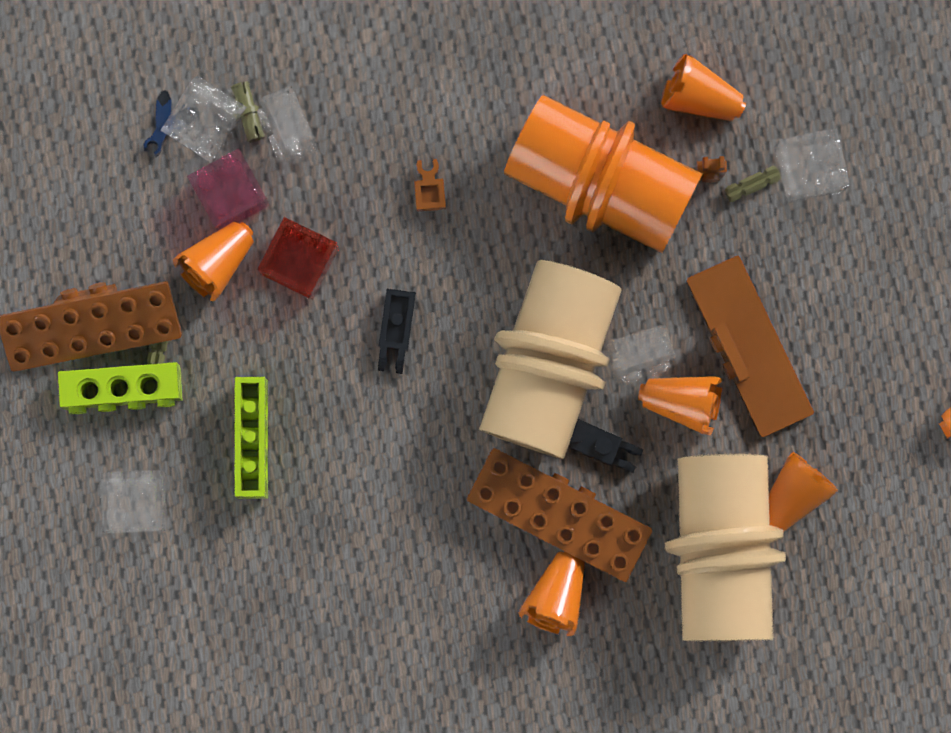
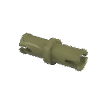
(250, 117)

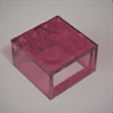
(228, 190)

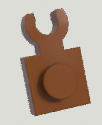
(711, 169)
(429, 191)

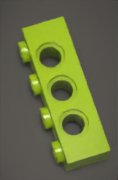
(74, 382)
(251, 438)

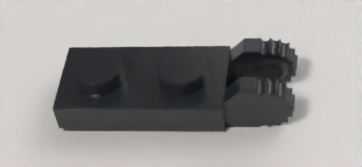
(396, 326)
(601, 445)

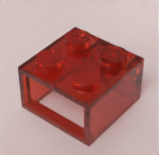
(298, 258)

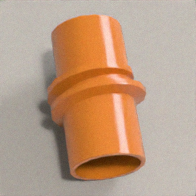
(601, 173)

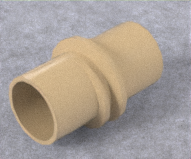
(550, 358)
(725, 547)

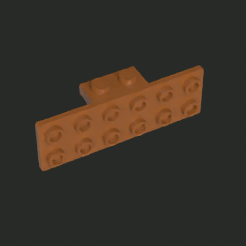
(89, 324)
(749, 346)
(559, 514)

